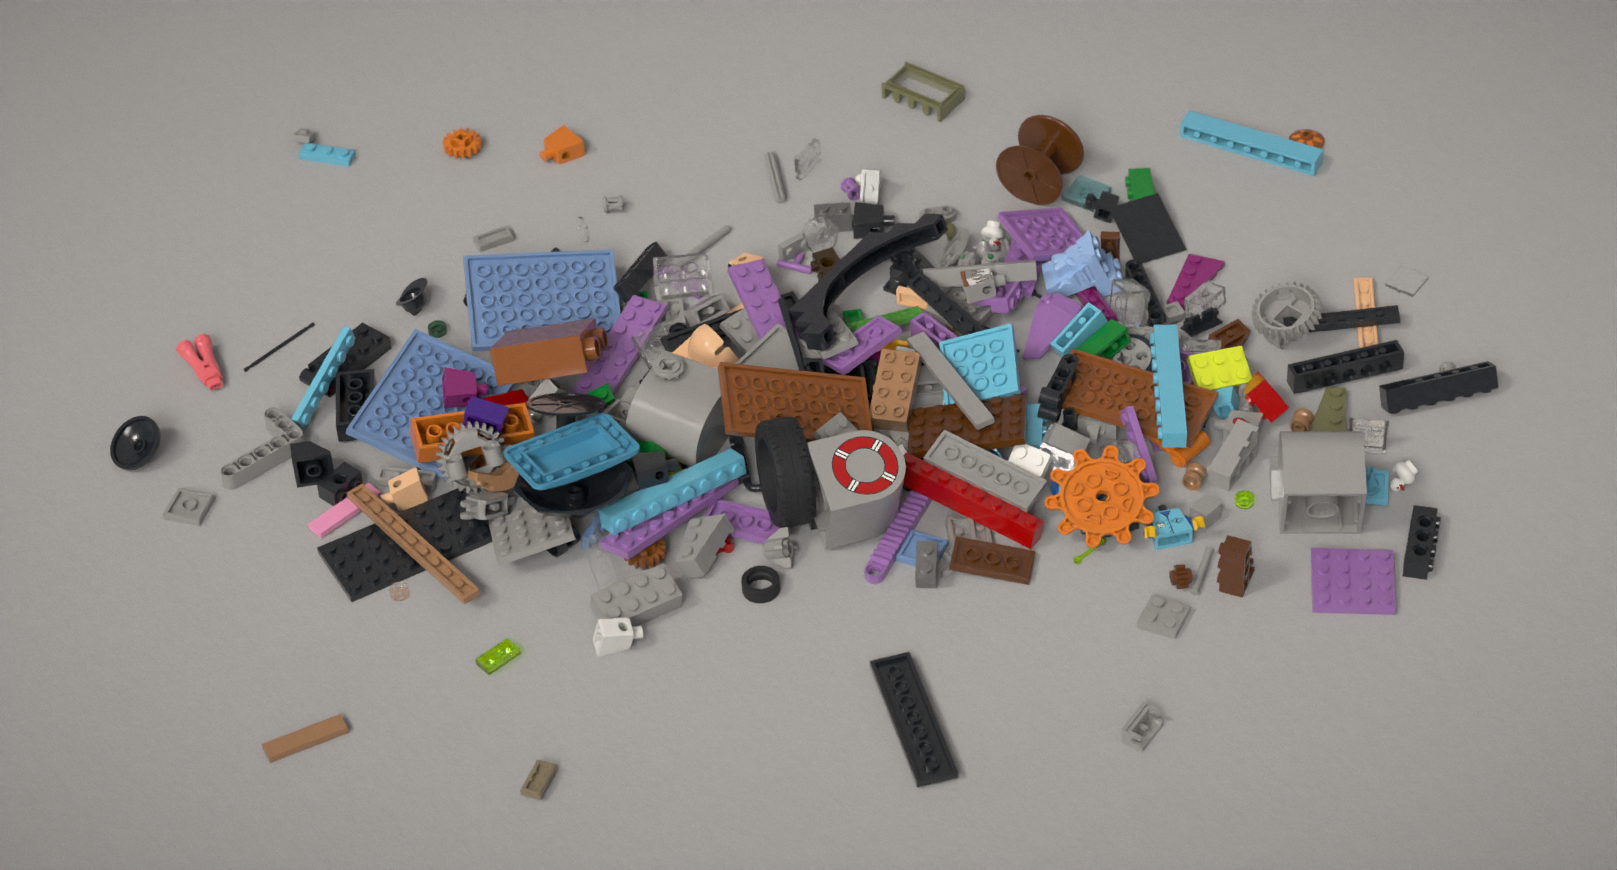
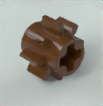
(1180, 576)

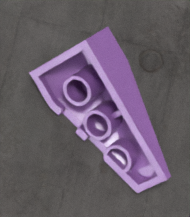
(1049, 319)

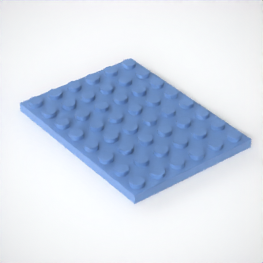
(537, 291)
(414, 390)

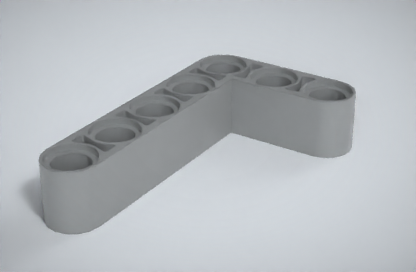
(265, 455)

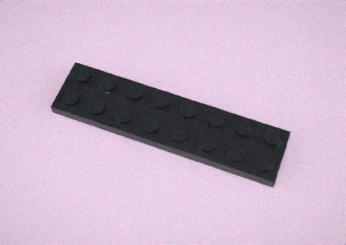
(913, 719)

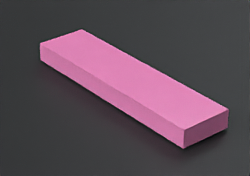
(337, 515)

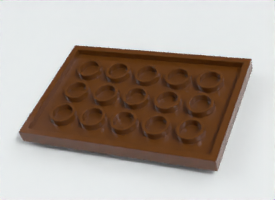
(1008, 430)

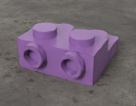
(1005, 298)

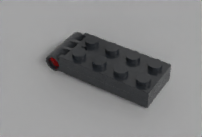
(368, 347)

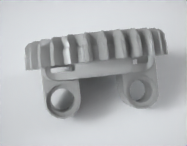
(1303, 306)
(466, 439)

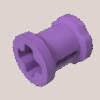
(851, 189)

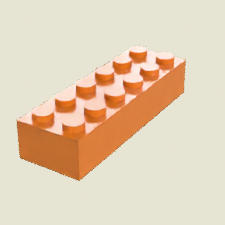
(428, 431)

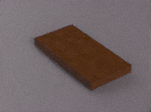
(992, 560)

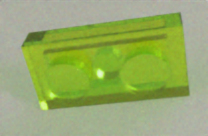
(497, 656)

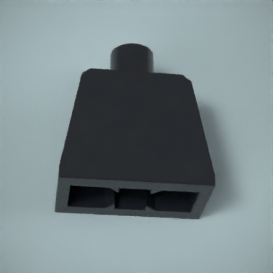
(870, 219)
(652, 468)

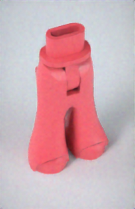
(206, 370)

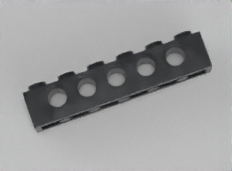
(1345, 366)

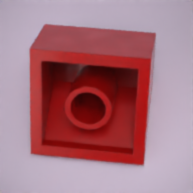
(1264, 397)

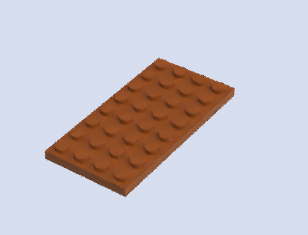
(1110, 386)
(767, 393)

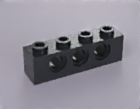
(1420, 542)

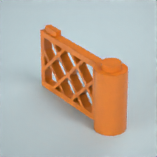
(1183, 455)

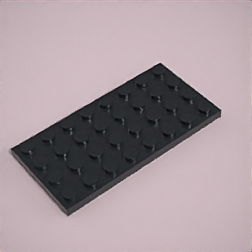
(373, 560)

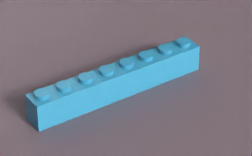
(1251, 143)
(1169, 386)
(679, 489)

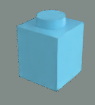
(1227, 401)

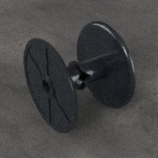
(565, 406)

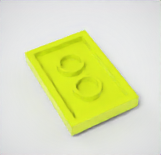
(1219, 368)

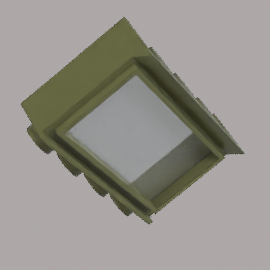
(926, 88)

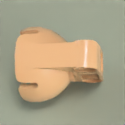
(706, 348)

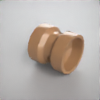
(1301, 420)
(1194, 476)

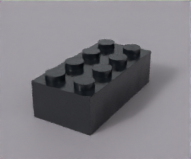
(351, 393)

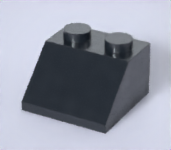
(310, 463)

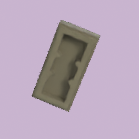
(538, 779)

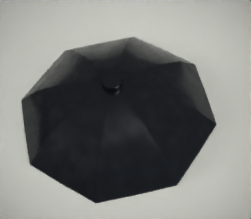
(579, 497)

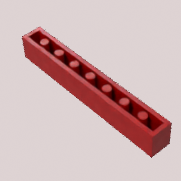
(972, 502)

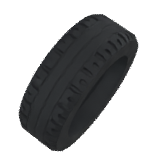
(785, 472)

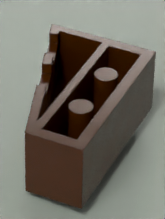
(1235, 566)

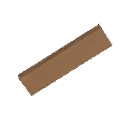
(305, 738)

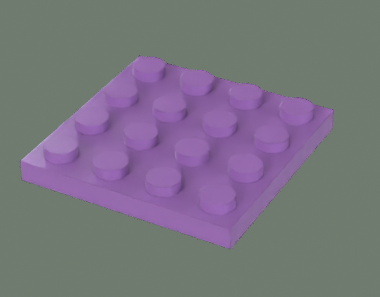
(1041, 231)
(1353, 581)

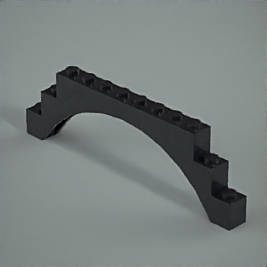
(813, 309)

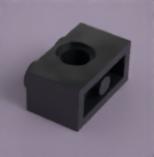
(337, 483)

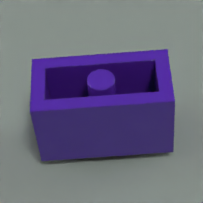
(486, 412)

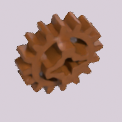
(649, 556)

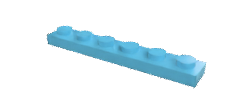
(323, 378)

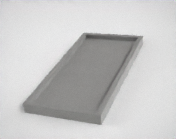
(776, 351)

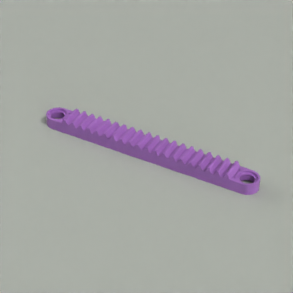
(893, 539)

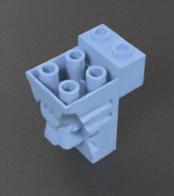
(1081, 268)

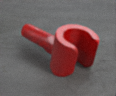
(728, 548)

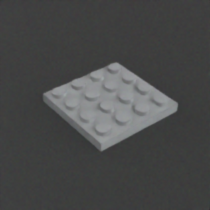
(528, 533)

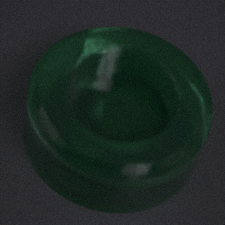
(437, 329)

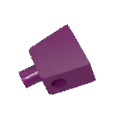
(459, 387)

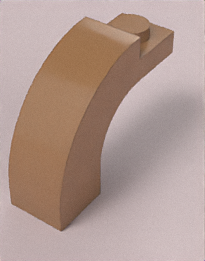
(497, 481)

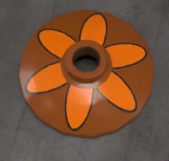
(1308, 137)

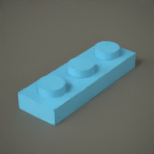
(327, 154)

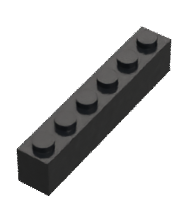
(1438, 387)

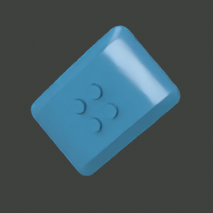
(572, 452)

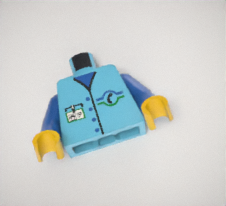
(1172, 528)

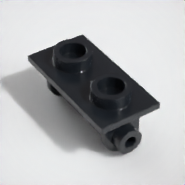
(1196, 325)

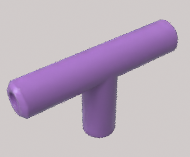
(795, 265)

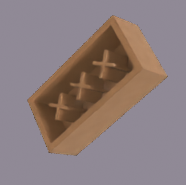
(895, 389)

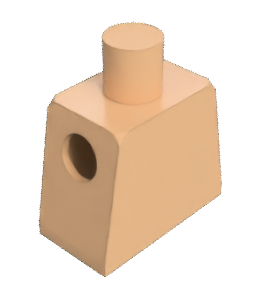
(406, 491)

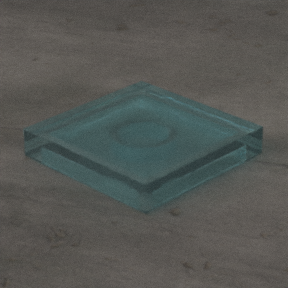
(1078, 190)

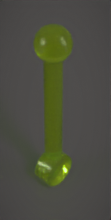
(1078, 559)

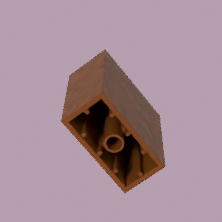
(548, 351)

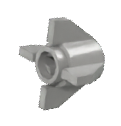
(779, 548)

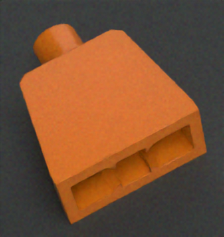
(562, 146)

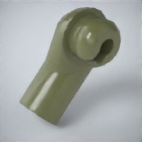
(951, 230)

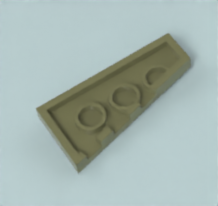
(1331, 411)

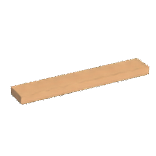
(1365, 299)

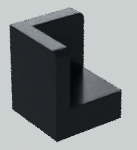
(898, 277)

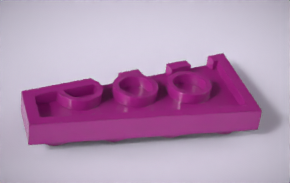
(1193, 274)

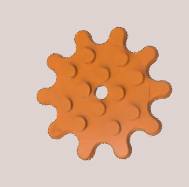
(1102, 476)

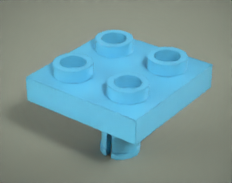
(1377, 486)

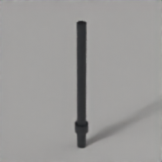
(792, 335)

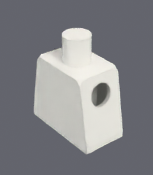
(615, 635)

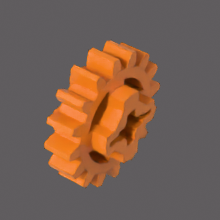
(462, 143)

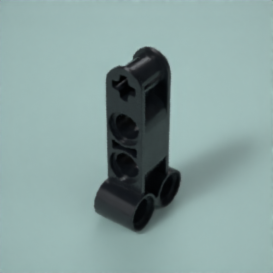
(1054, 395)

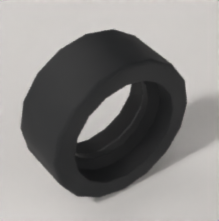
(760, 595)

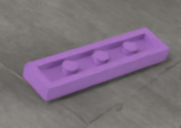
(1129, 419)

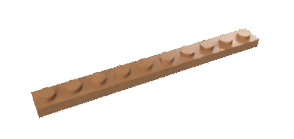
(413, 544)

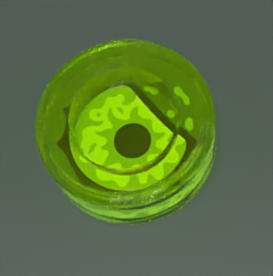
(1244, 499)

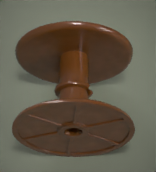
(1036, 164)

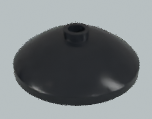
(135, 443)

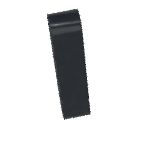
(1135, 270)
(638, 272)

